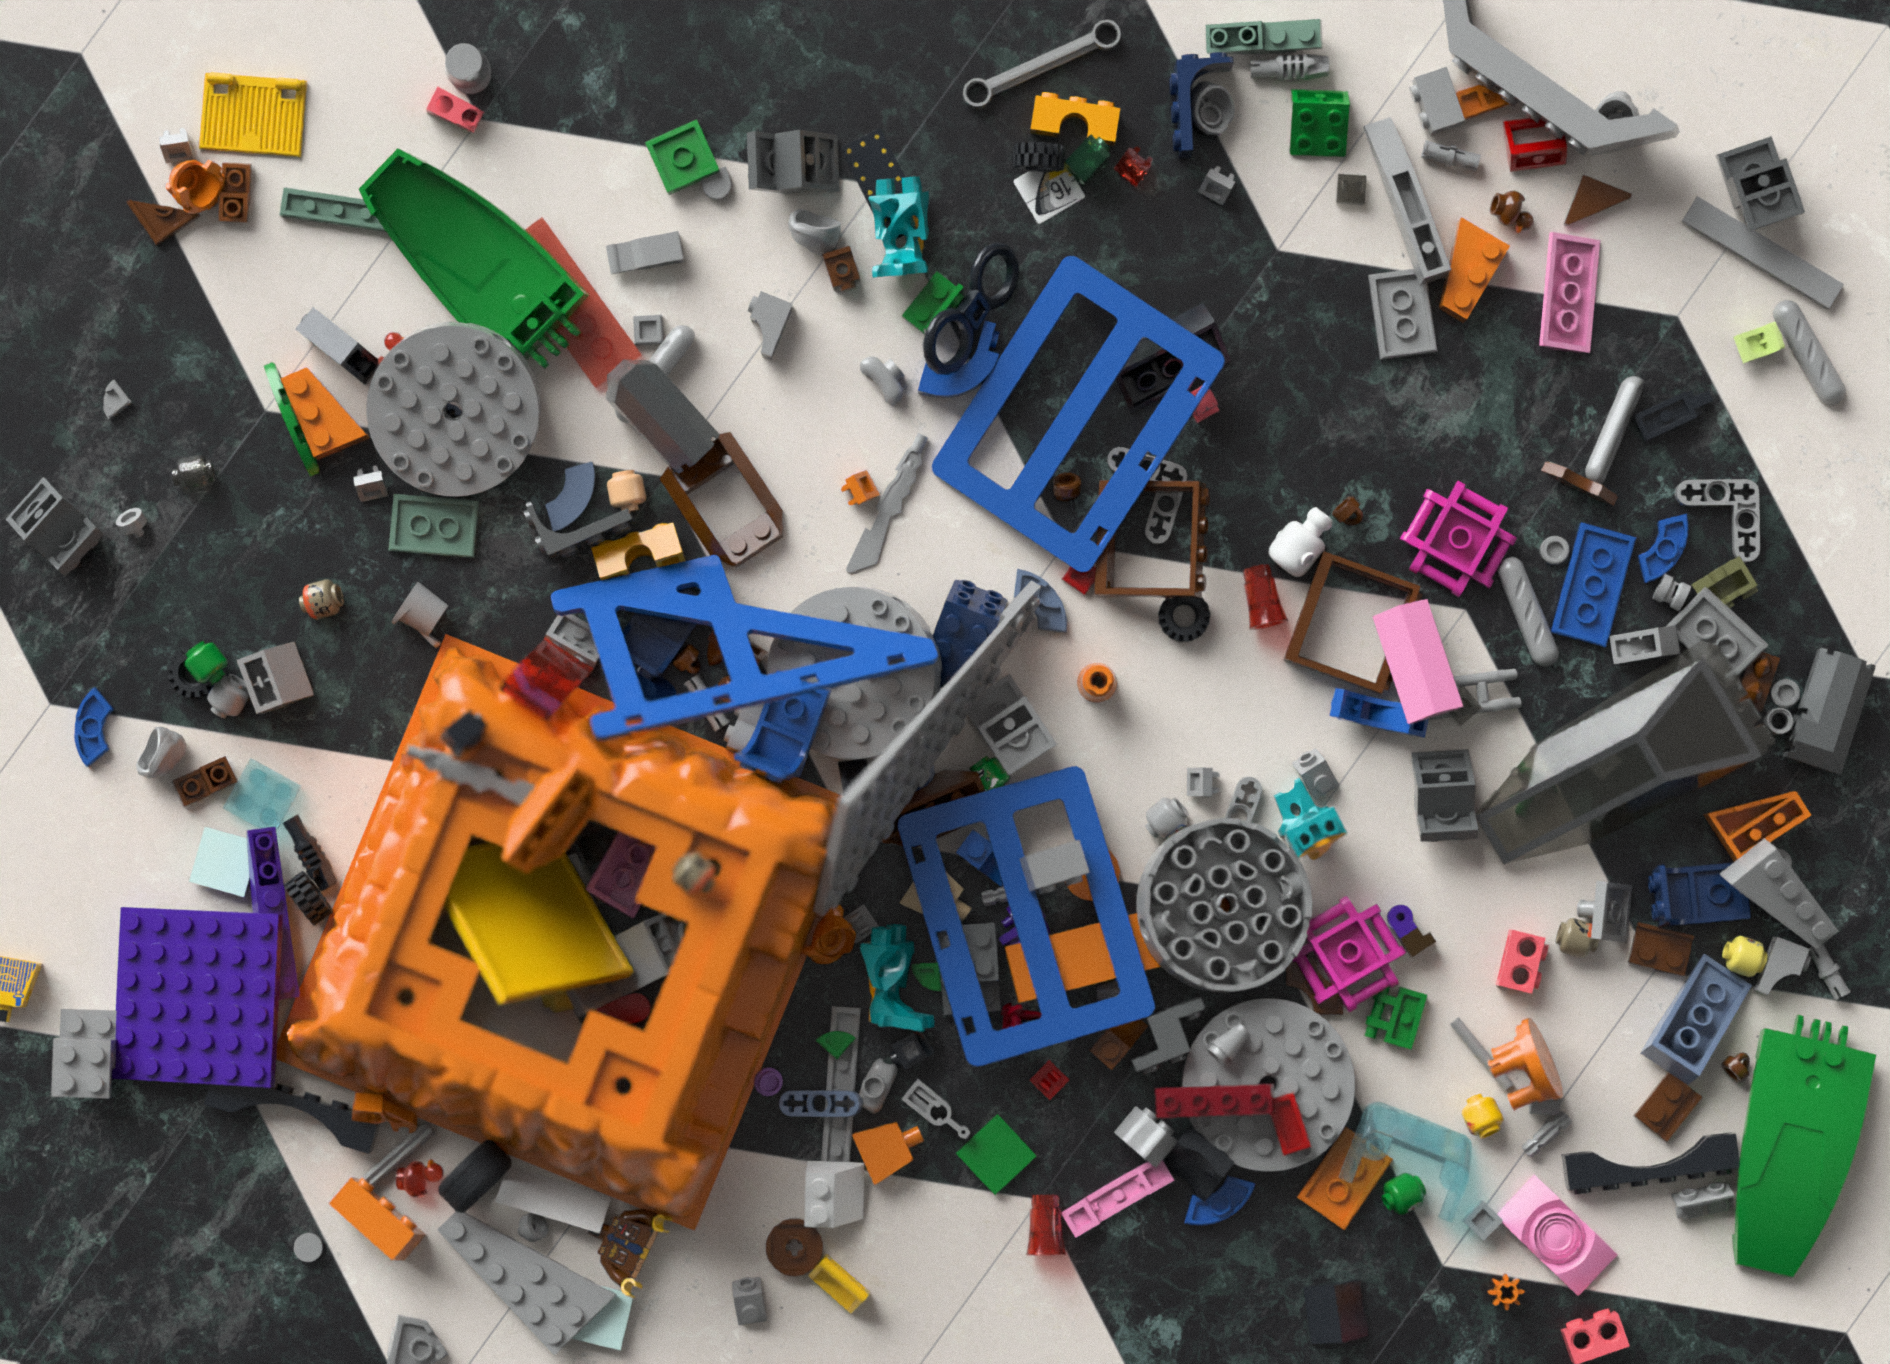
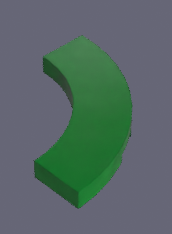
(290, 419)

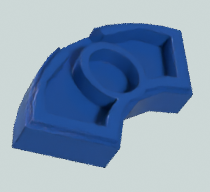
(1667, 548)
(90, 725)
(1221, 1203)

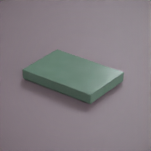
(434, 526)

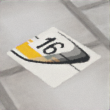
(1048, 192)

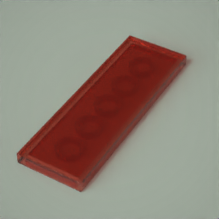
(602, 338)
(545, 679)

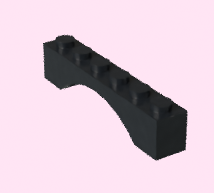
(335, 1116)
(1708, 1154)

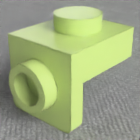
(1759, 342)

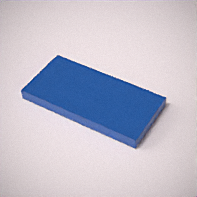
(1593, 585)

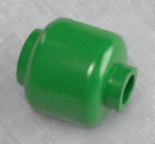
(206, 663)
(1403, 1193)

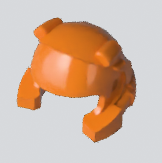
(196, 185)

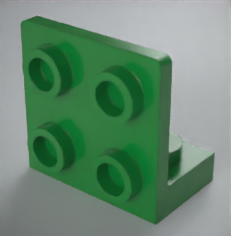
(1319, 122)
(933, 298)

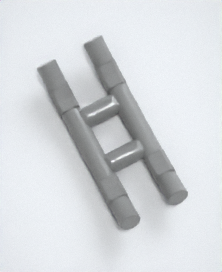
(1481, 681)

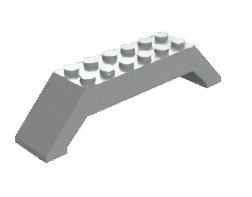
(1543, 97)

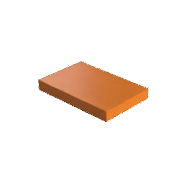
(1334, 1196)

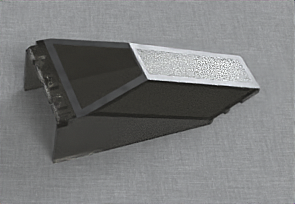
(1627, 758)

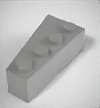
(1775, 887)

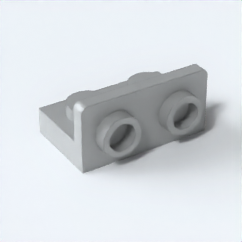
(574, 637)

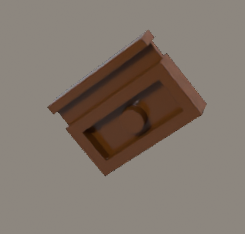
(1660, 949)
(1667, 1106)

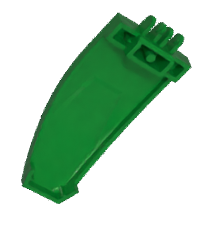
(474, 255)
(1797, 1143)

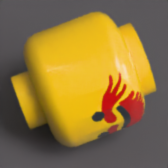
(1482, 1116)

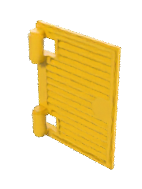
(252, 115)

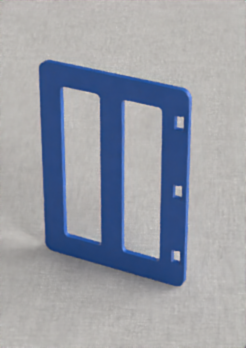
(1134, 323)
(1057, 1019)

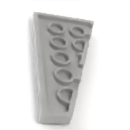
(537, 1288)

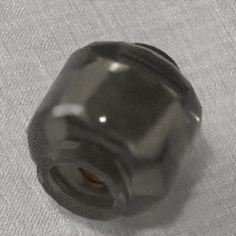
(194, 474)

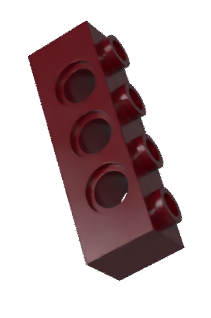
(1215, 1100)

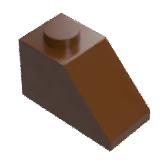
(1117, 1041)

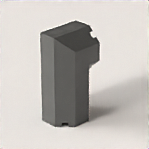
(659, 412)
(1830, 711)

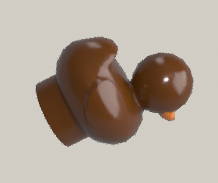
(1508, 210)

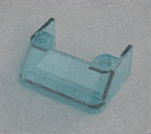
(1386, 1124)

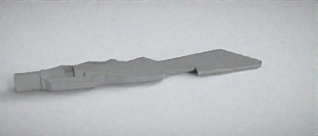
(871, 541)
(468, 772)

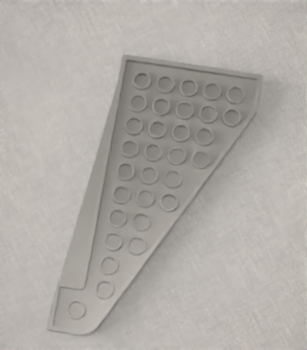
(879, 795)

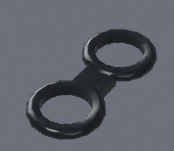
(972, 309)

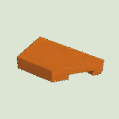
(1478, 101)

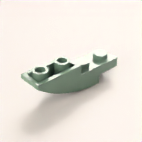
(1265, 37)

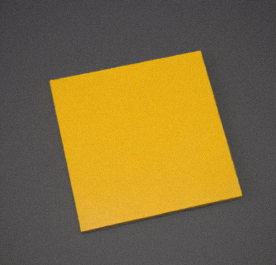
(531, 928)

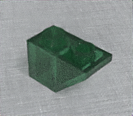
(1088, 159)

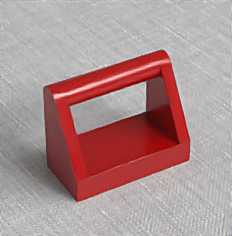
(1532, 154)

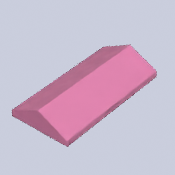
(1569, 293)
(1417, 661)
(622, 873)

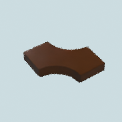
(1579, 483)
(1296, 978)

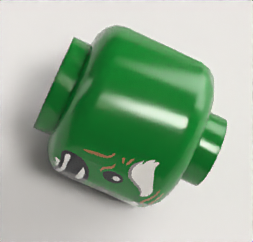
(991, 773)

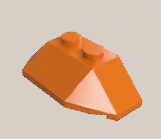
(550, 818)

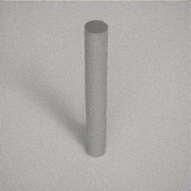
(1479, 1051)

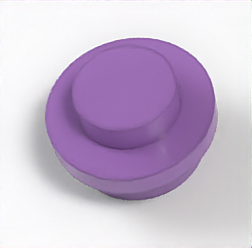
(768, 1081)

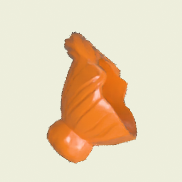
(831, 938)

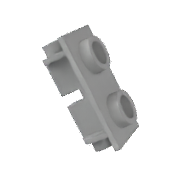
(1716, 1196)

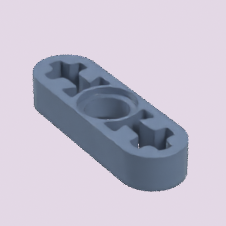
(800, 1095)

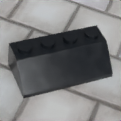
(1154, 369)

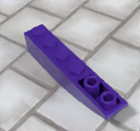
(270, 898)

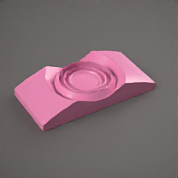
(1556, 1235)

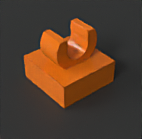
(861, 488)

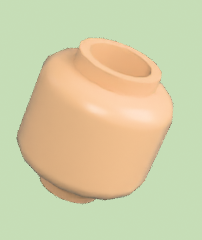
(626, 490)

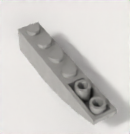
(1408, 202)

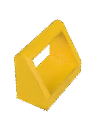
(839, 1283)

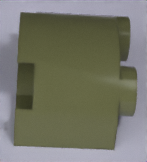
(1729, 582)

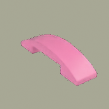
(1116, 1196)

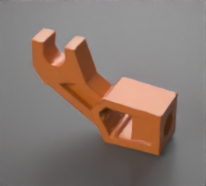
(376, 1110)

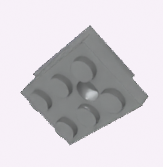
(650, 952)

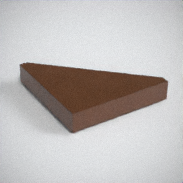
(1593, 197)
(161, 221)

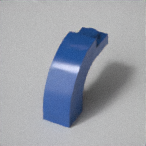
(969, 375)
(1374, 713)

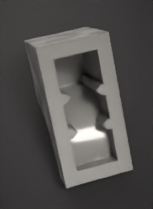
(771, 316)
(1644, 644)
(1782, 960)

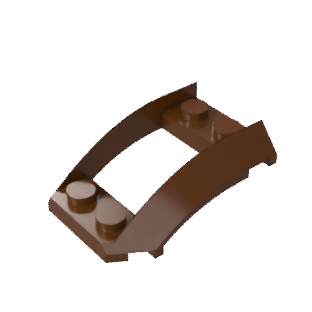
(749, 539)

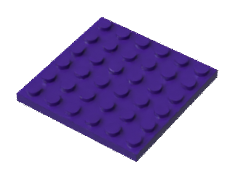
(198, 996)

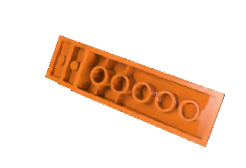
(1079, 957)

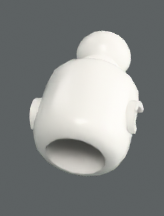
(1299, 544)

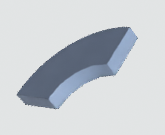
(574, 497)
(1050, 612)

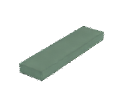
(328, 209)

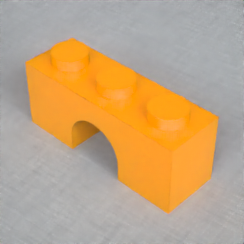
(1051, 112)
(659, 543)

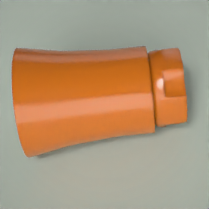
(1092, 692)

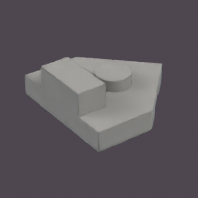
(414, 1342)

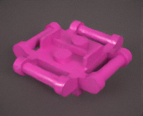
(1458, 538)
(1349, 954)

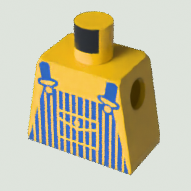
(16, 984)

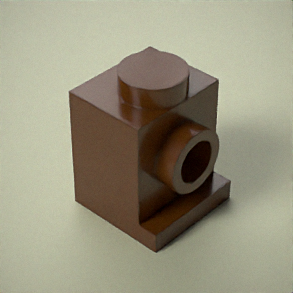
(841, 257)

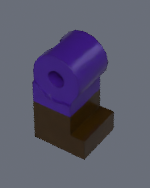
(1401, 922)

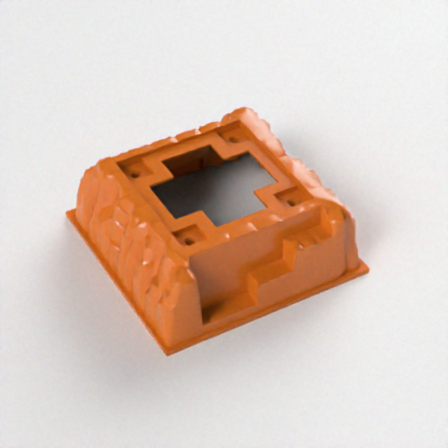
(714, 1011)

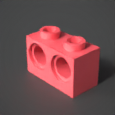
(1514, 959)
(1596, 1344)

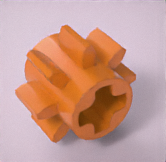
(1513, 1290)

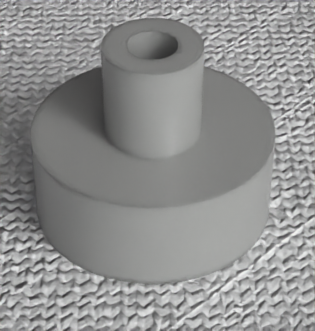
(131, 522)
(533, 1227)

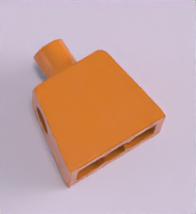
(886, 1148)

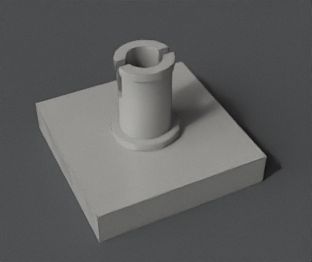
(1609, 911)

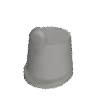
(467, 68)
(422, 612)

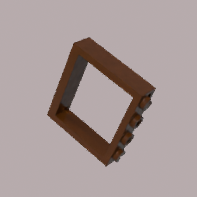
(1326, 560)
(1105, 565)

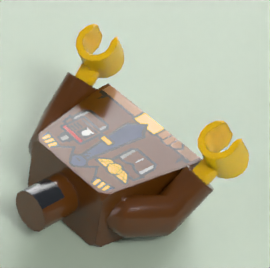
(628, 1245)

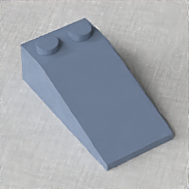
(1696, 1020)

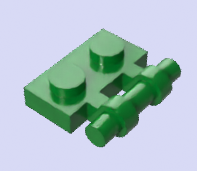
(1404, 1019)

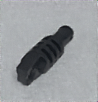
(310, 854)

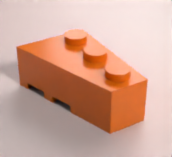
(1472, 265)
(320, 415)
(1749, 823)
(377, 1219)

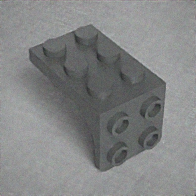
(567, 544)

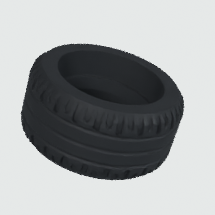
(474, 1176)

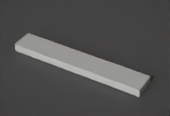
(1762, 253)
(841, 1077)

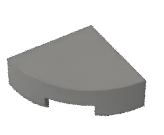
(114, 400)

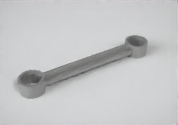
(1041, 64)

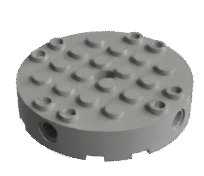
(446, 450)
(870, 713)
(1183, 913)
(1300, 1055)

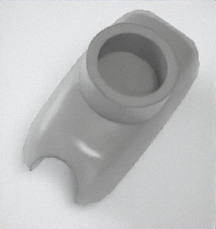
(886, 376)
(877, 1085)

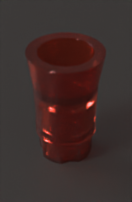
(1262, 598)
(1045, 1226)

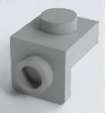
(1315, 773)
(749, 1300)

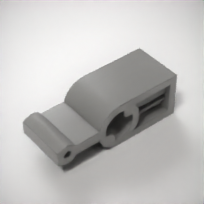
(645, 253)
(933, 1099)

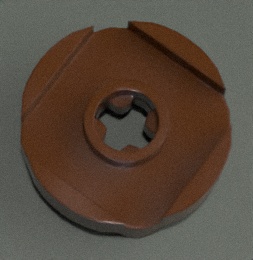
(782, 1258)

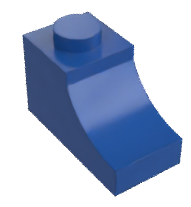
(980, 854)

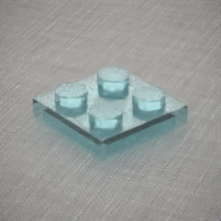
(262, 796)

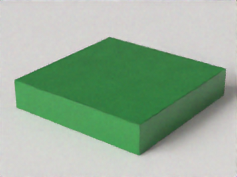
(682, 157)
(996, 1154)

